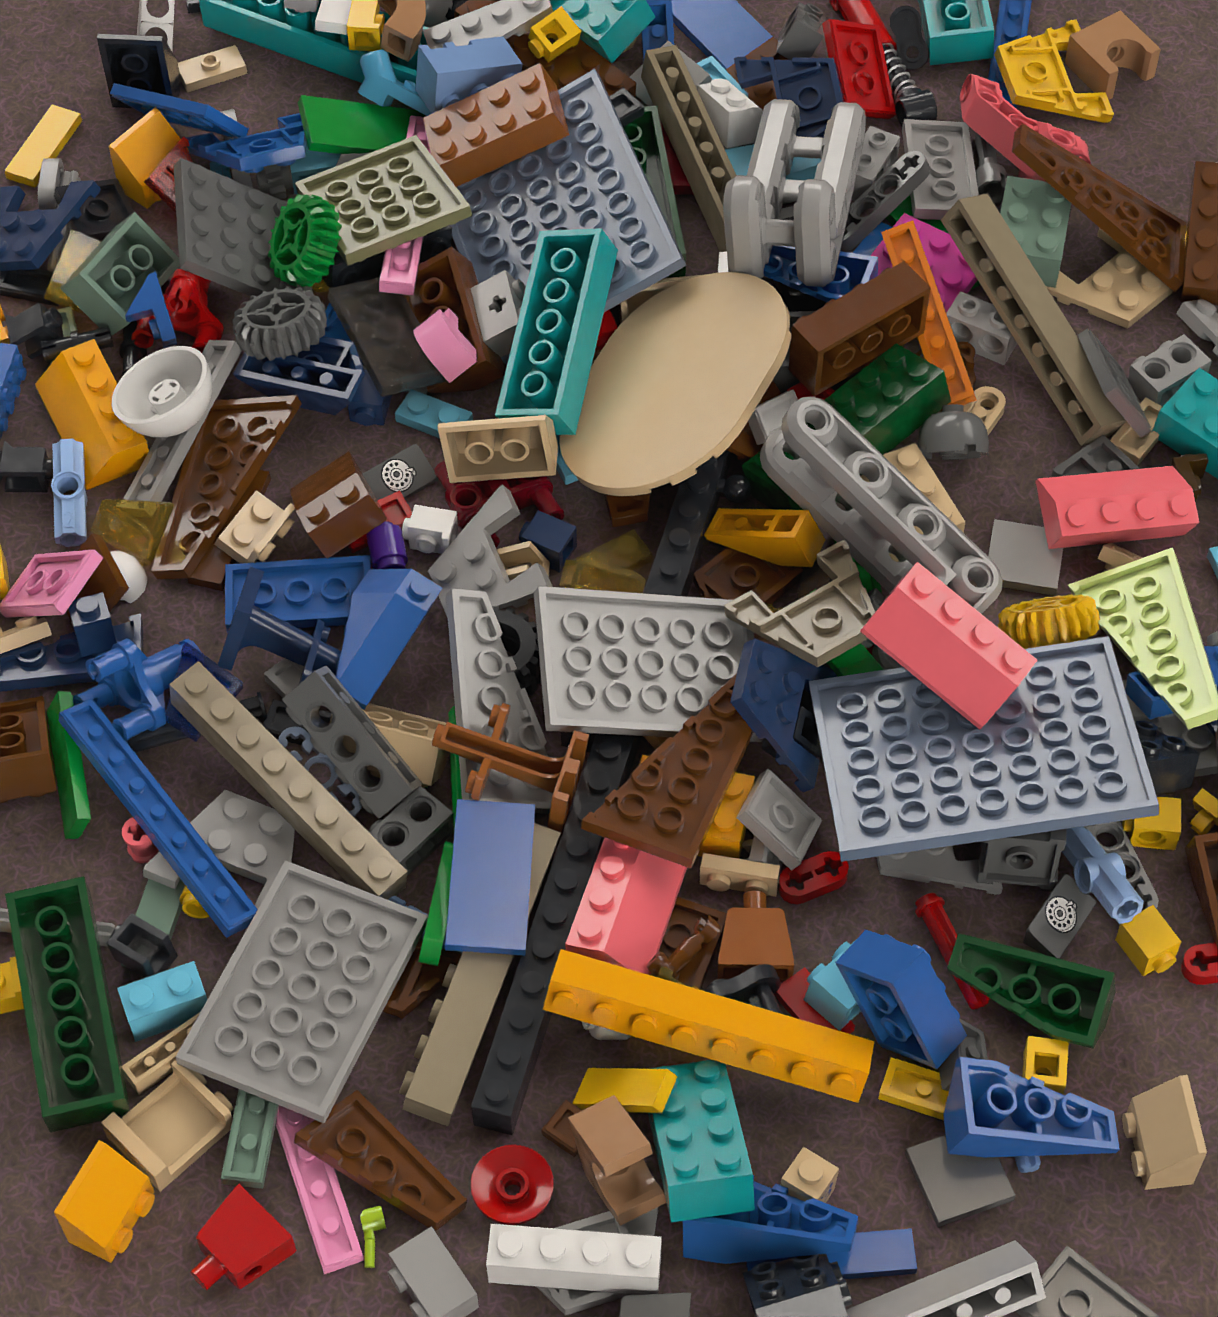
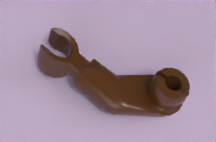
(688, 948)

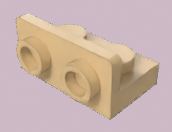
(254, 528)

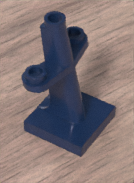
(261, 629)

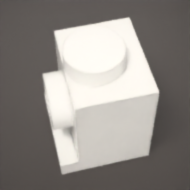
(430, 529)

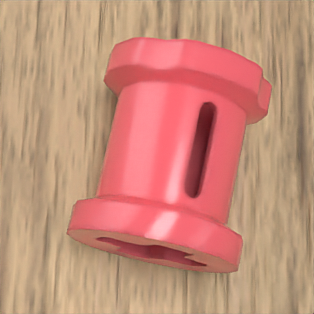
(138, 843)

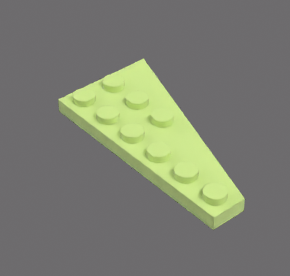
(1154, 626)

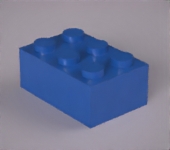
(901, 998)

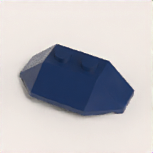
(320, 377)

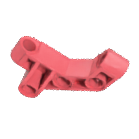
(997, 120)

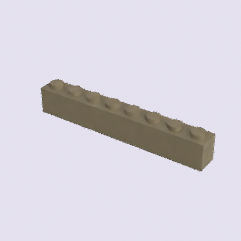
(690, 133)
(1032, 317)
(286, 784)
(465, 1013)

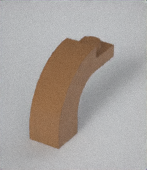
(404, 27)

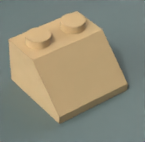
(1165, 1135)

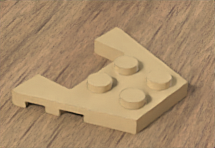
(1115, 292)

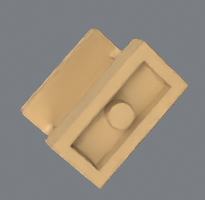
(171, 1126)

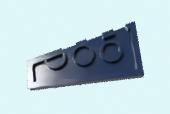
(58, 662)

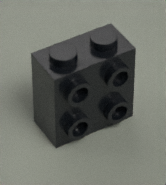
(1168, 759)
(798, 1288)

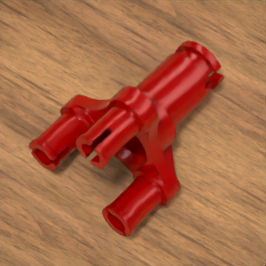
(187, 310)

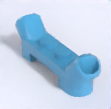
(382, 86)

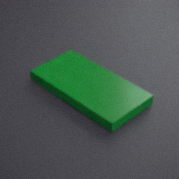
(351, 126)

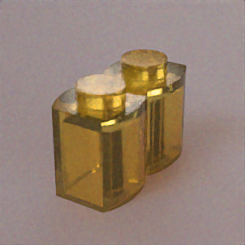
(596, 575)

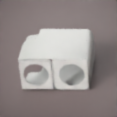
(150, 21)

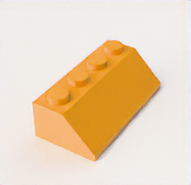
(79, 402)

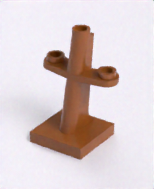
(547, 773)

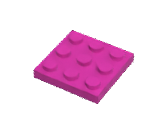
(944, 258)

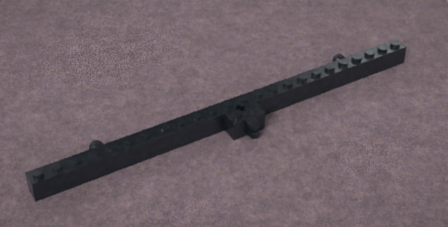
(607, 768)

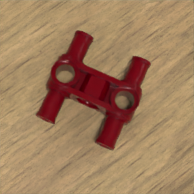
(469, 497)

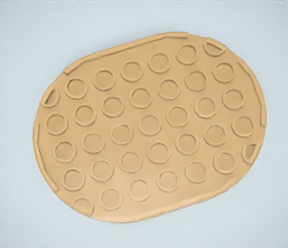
(677, 383)

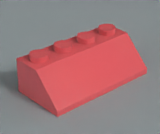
(1116, 506)
(948, 645)
(625, 907)

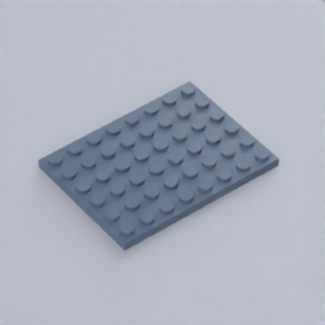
(569, 185)
(923, 777)

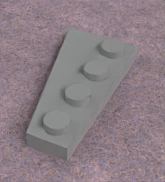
(494, 20)

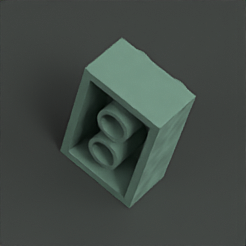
(1039, 223)
(116, 271)

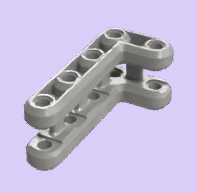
(822, 203)
(877, 512)

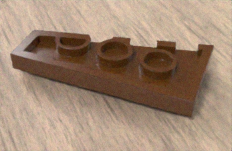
(381, 1159)

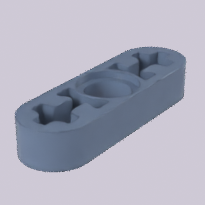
(344, 789)

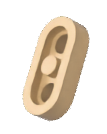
(991, 398)

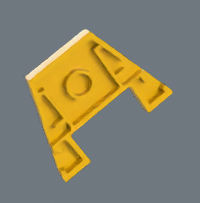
(1039, 80)

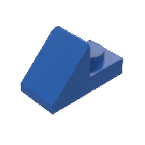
(660, 28)
(152, 303)

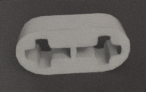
(49, 179)

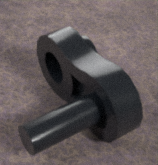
(907, 27)
(756, 981)

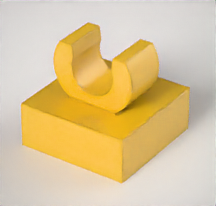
(1207, 812)

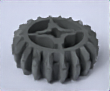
(279, 323)

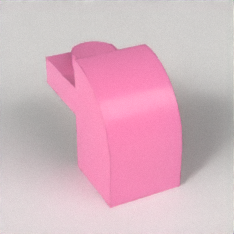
(445, 344)

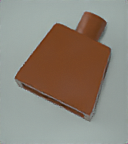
(755, 938)

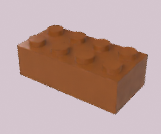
(496, 125)

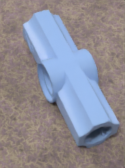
(69, 509)
(1101, 875)

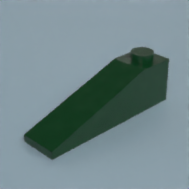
(1048, 992)

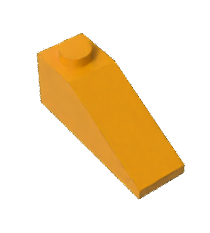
(769, 534)

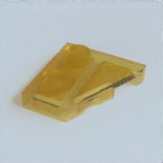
(133, 526)

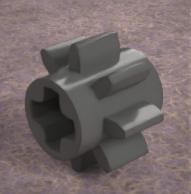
(274, 180)

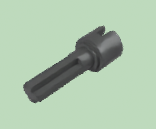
(990, 175)

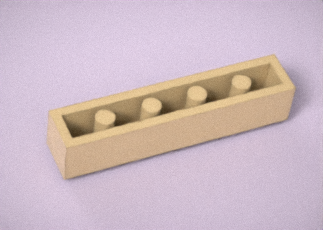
(156, 1060)

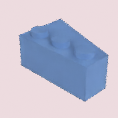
(460, 71)

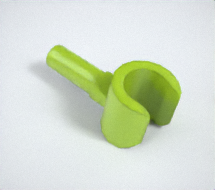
(371, 1220)

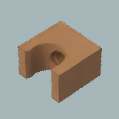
(1111, 44)
(613, 1159)

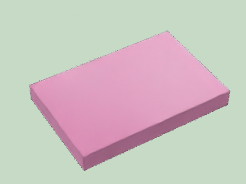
(50, 583)

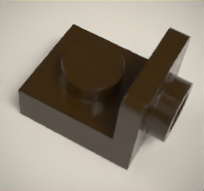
(1192, 469)

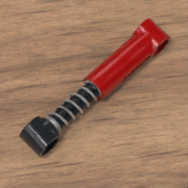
(909, 99)

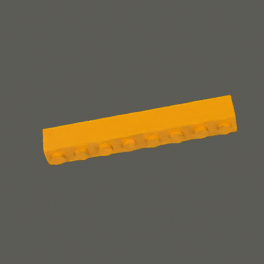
(709, 1025)

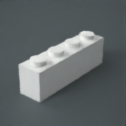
(574, 1259)

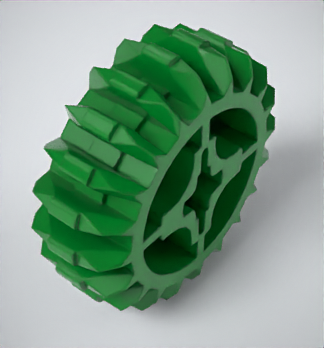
(304, 240)

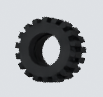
(521, 639)

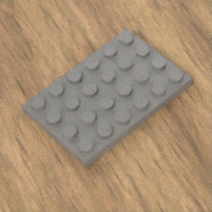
(632, 659)
(303, 991)

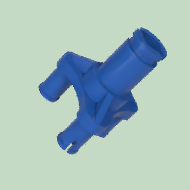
(135, 682)

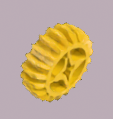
(1050, 620)

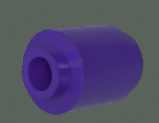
(387, 547)

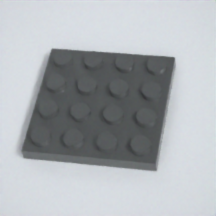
(225, 229)

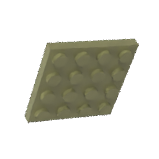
(387, 198)

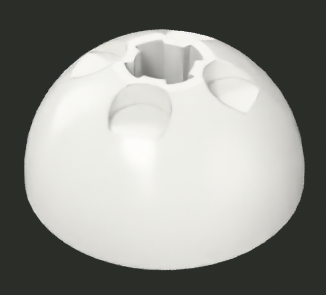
(164, 392)

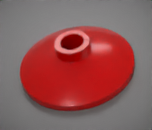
(506, 1167)

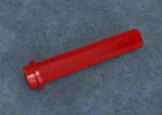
(932, 911)

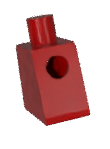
(240, 1242)

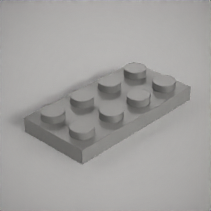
(951, 165)

